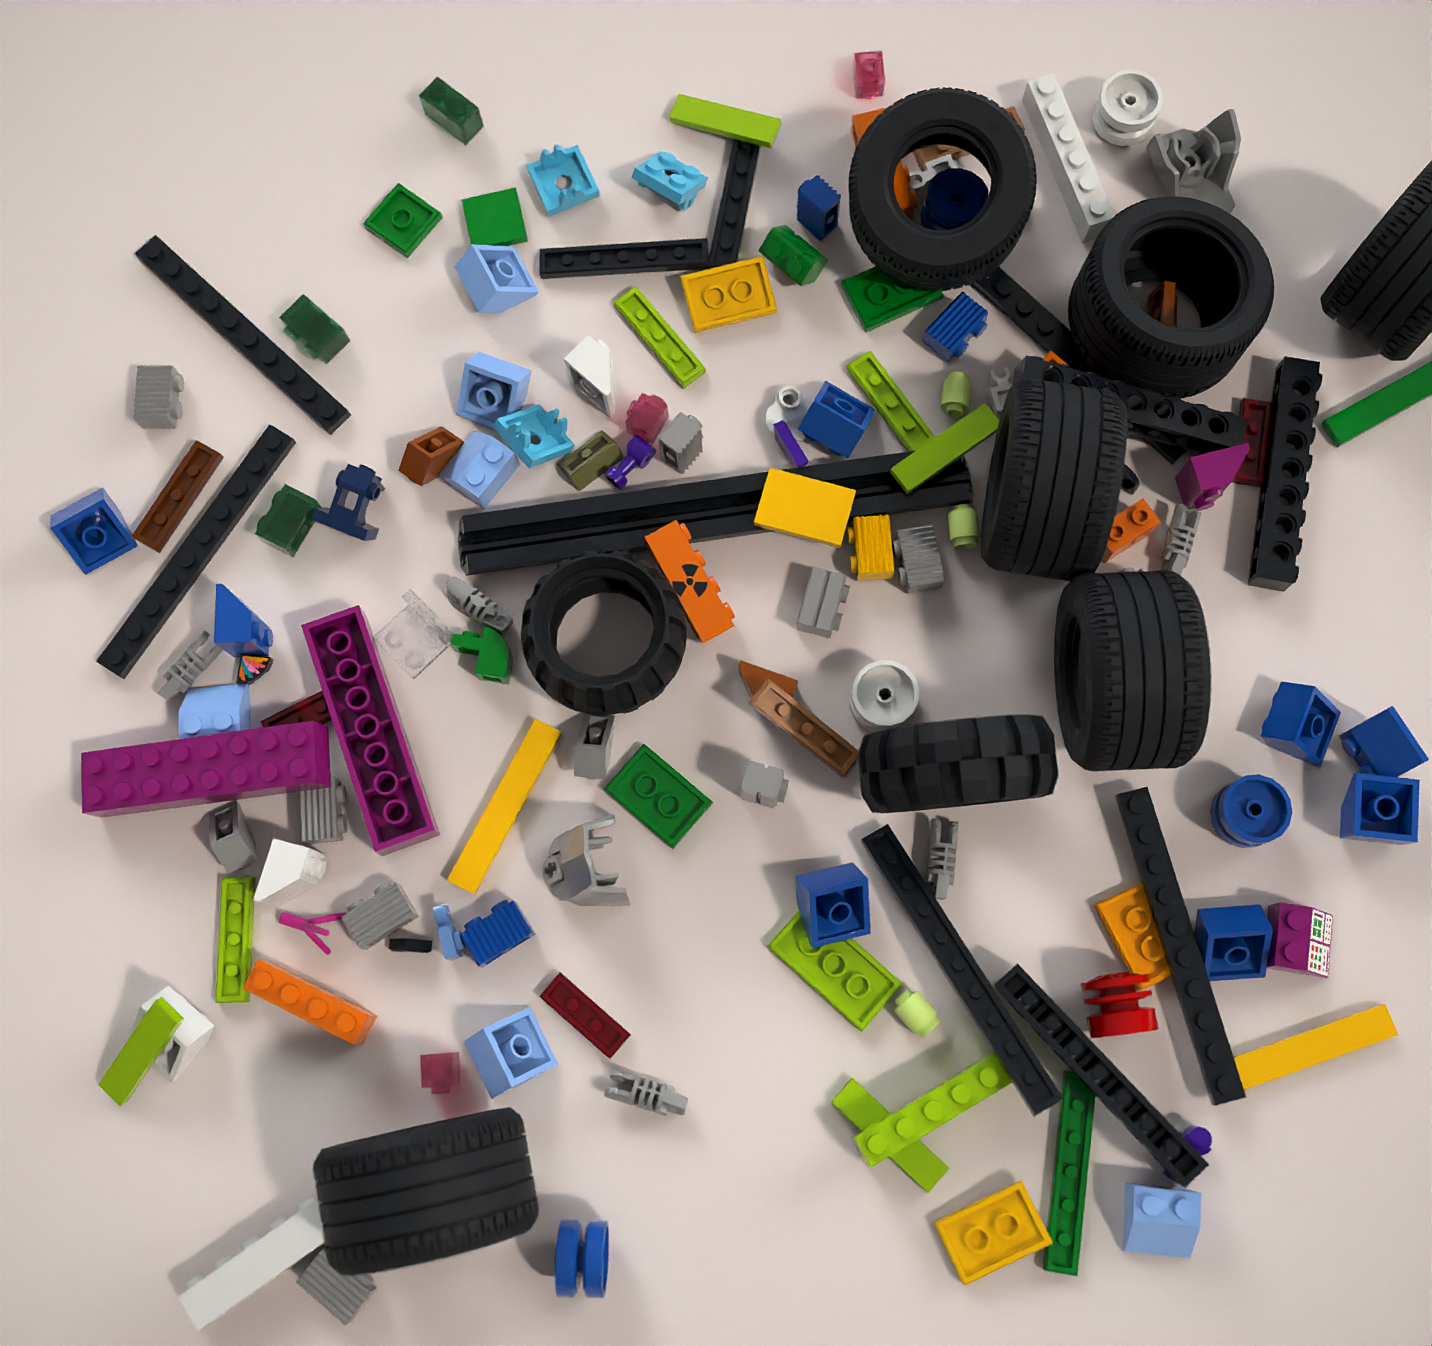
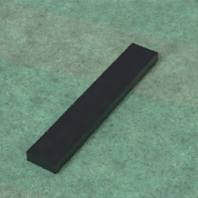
(734, 203)
(624, 258)

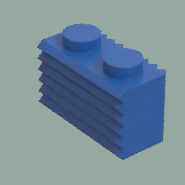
(818, 207)
(955, 327)
(496, 933)

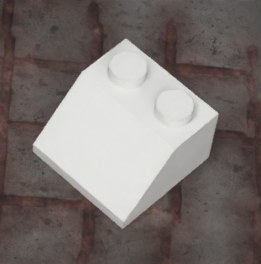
(593, 373)
(288, 872)
(187, 1039)

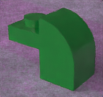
(493, 654)

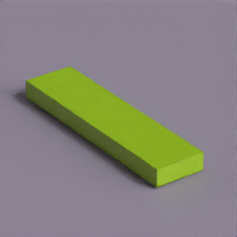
(725, 120)
(659, 337)
(890, 402)
(945, 448)
(235, 939)
(141, 1051)
(914, 1159)

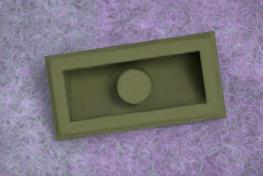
(591, 460)

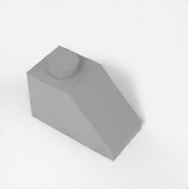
(594, 746)
(231, 838)

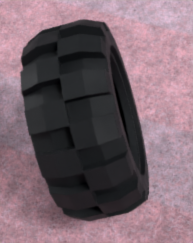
(957, 763)

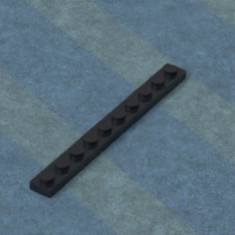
(1045, 331)
(243, 334)
(196, 552)
(1180, 947)
(962, 971)

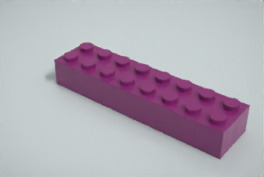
(370, 731)
(206, 769)

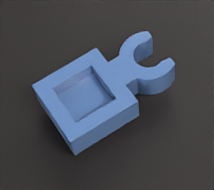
(449, 937)

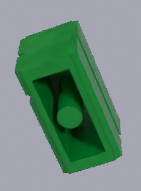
(793, 255)

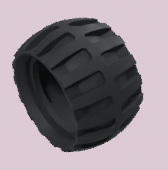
(585, 577)

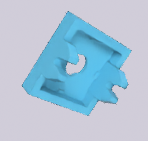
(558, 164)
(678, 187)
(534, 421)

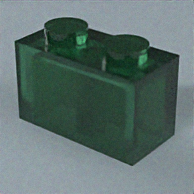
(451, 110)
(315, 329)
(287, 520)

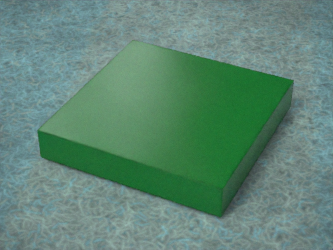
(495, 219)
(403, 220)

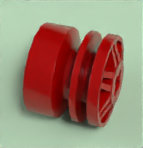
(1119, 1005)

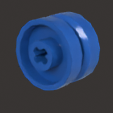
(953, 199)
(1269, 808)
(582, 1258)

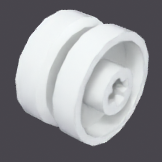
(1127, 107)
(884, 678)

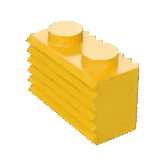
(871, 548)

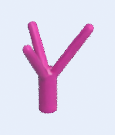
(309, 926)

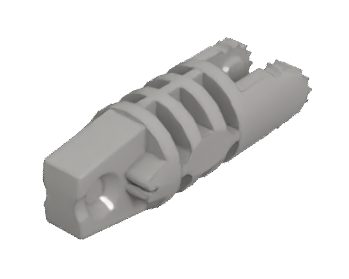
(1180, 539)
(478, 605)
(188, 667)
(941, 858)
(646, 1094)

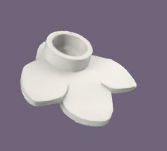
(791, 414)

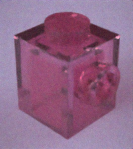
(868, 74)
(647, 417)
(440, 1071)

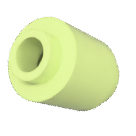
(956, 394)
(963, 527)
(916, 1012)

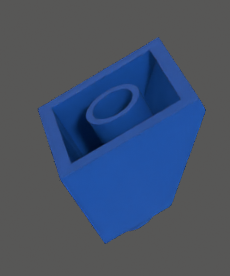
(836, 420)
(93, 531)
(238, 627)
(1300, 722)
(1383, 745)
(1381, 809)
(834, 904)
(1233, 941)

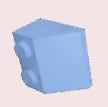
(495, 278)
(491, 389)
(480, 468)
(214, 710)
(510, 1052)
(1161, 1220)

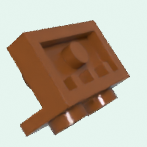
(1163, 304)

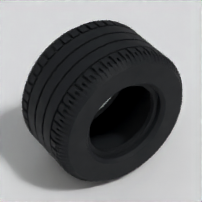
(952, 256)
(1207, 258)
(1388, 279)
(1053, 479)
(1131, 670)
(425, 1192)

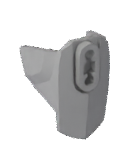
(1199, 162)
(572, 870)

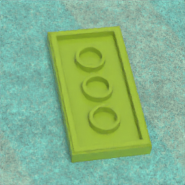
(838, 972)

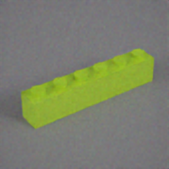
(930, 1110)

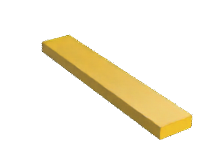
(504, 807)
(1315, 1046)

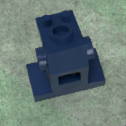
(352, 522)

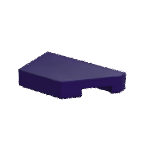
(789, 445)

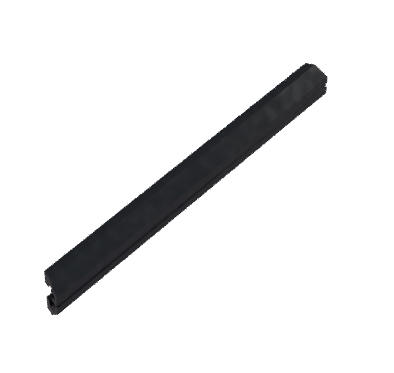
(707, 508)

